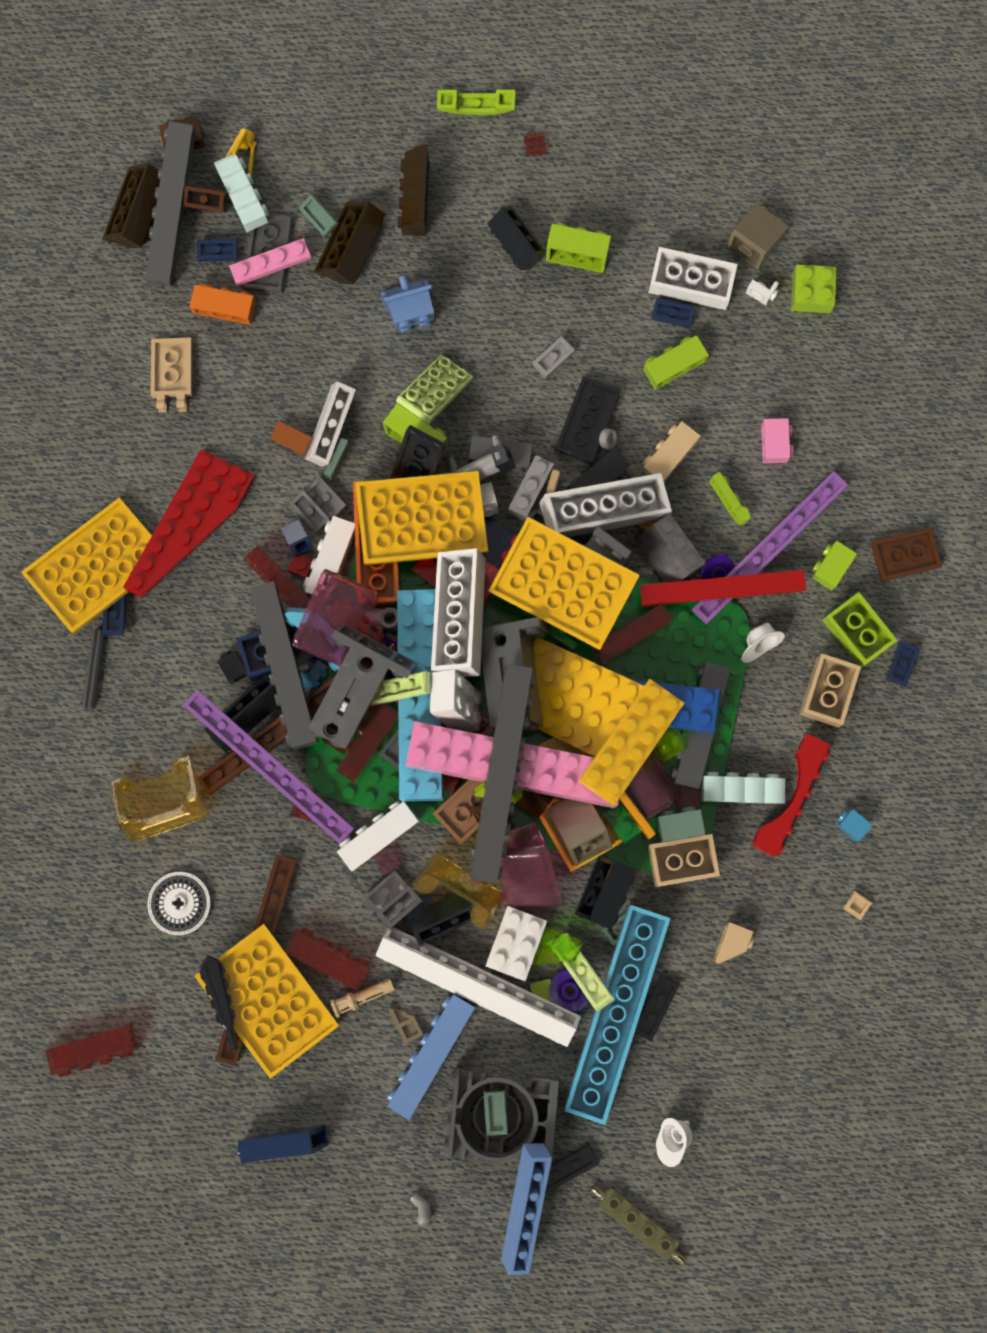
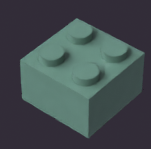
(680, 825)

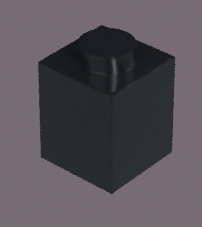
(232, 666)

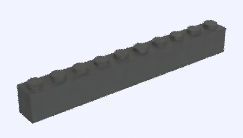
(501, 774)

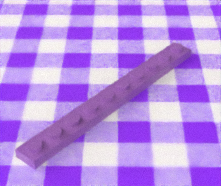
(778, 539)
(268, 766)

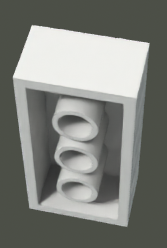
(692, 278)

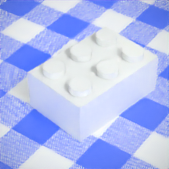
(455, 701)
(516, 943)

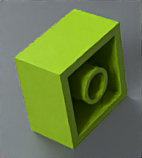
(813, 289)

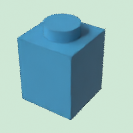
(853, 824)

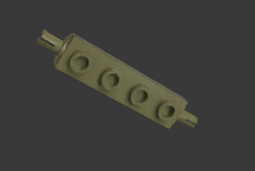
(638, 1224)

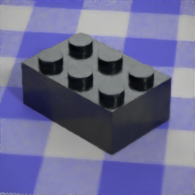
(605, 892)

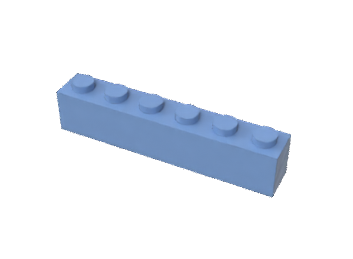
(431, 1056)
(526, 1208)

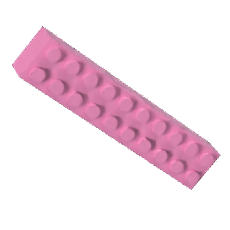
(468, 757)

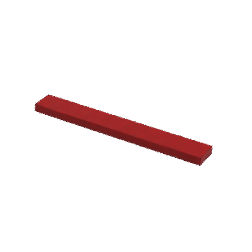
(723, 588)

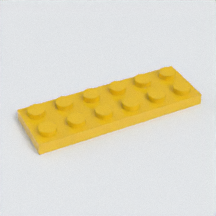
(631, 742)

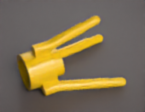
(244, 141)

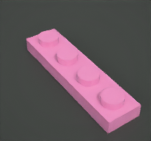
(270, 262)

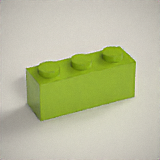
(675, 362)

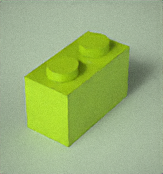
(834, 565)

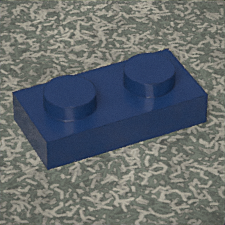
(217, 250)
(673, 313)
(115, 619)
(902, 664)

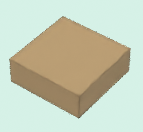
(553, 481)
(857, 905)

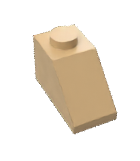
(733, 942)

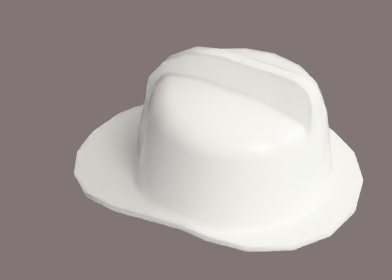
(760, 641)
(673, 1140)

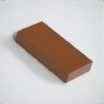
(291, 438)

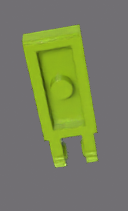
(729, 499)

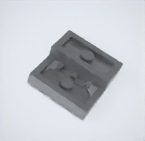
(318, 504)
(392, 899)

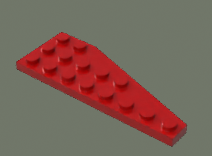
(201, 504)

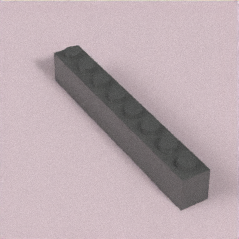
(169, 208)
(283, 664)

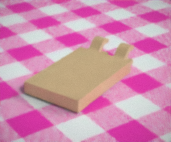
(171, 371)

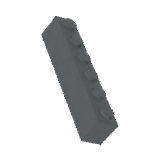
(694, 758)

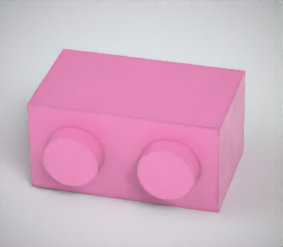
(775, 440)

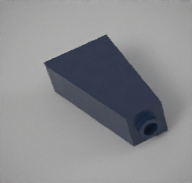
(283, 1144)

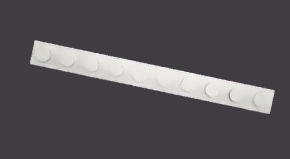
(478, 986)

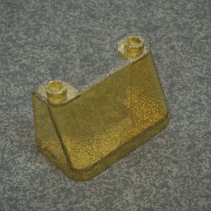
(158, 802)
(456, 878)

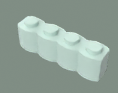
(241, 192)
(742, 789)

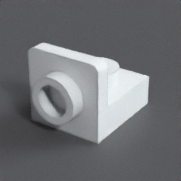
(761, 293)

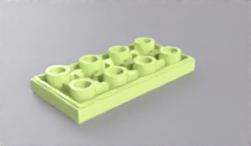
(434, 389)

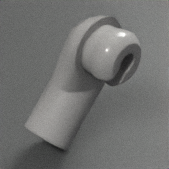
(424, 1208)

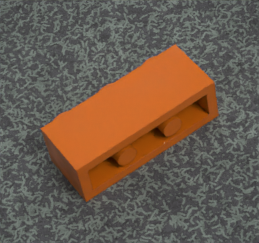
(222, 303)

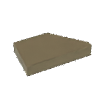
(407, 1025)

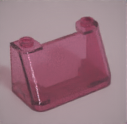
(331, 604)
(528, 870)

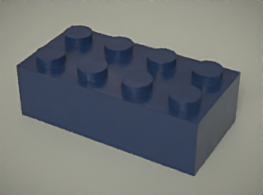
(253, 654)

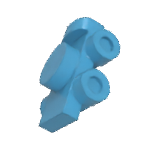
(316, 672)

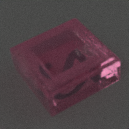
(388, 861)

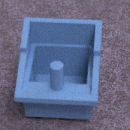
(409, 305)

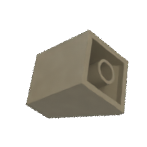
(757, 236)
(579, 829)

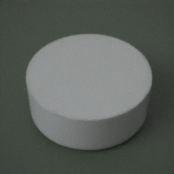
(608, 438)

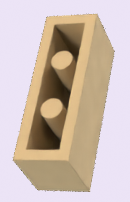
(672, 451)

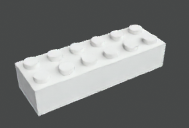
(606, 505)
(458, 612)

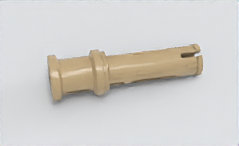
(352, 1000)

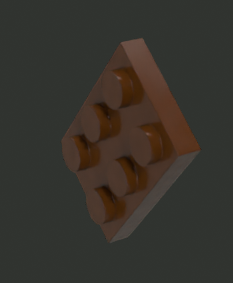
(906, 554)

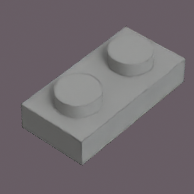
(553, 357)

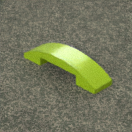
(476, 103)

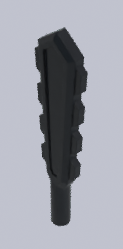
(216, 987)

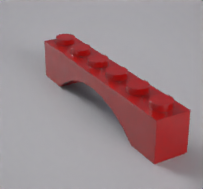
(809, 757)

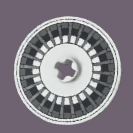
(192, 893)

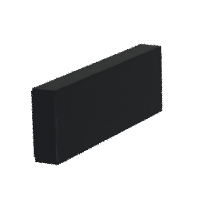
(656, 1007)
(571, 1167)

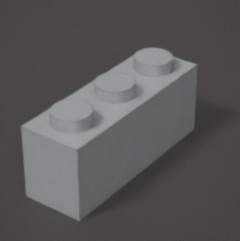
(530, 488)

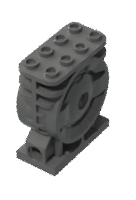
(464, 1141)

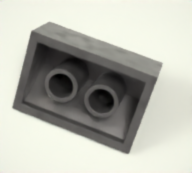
(669, 550)

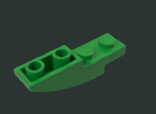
(620, 822)

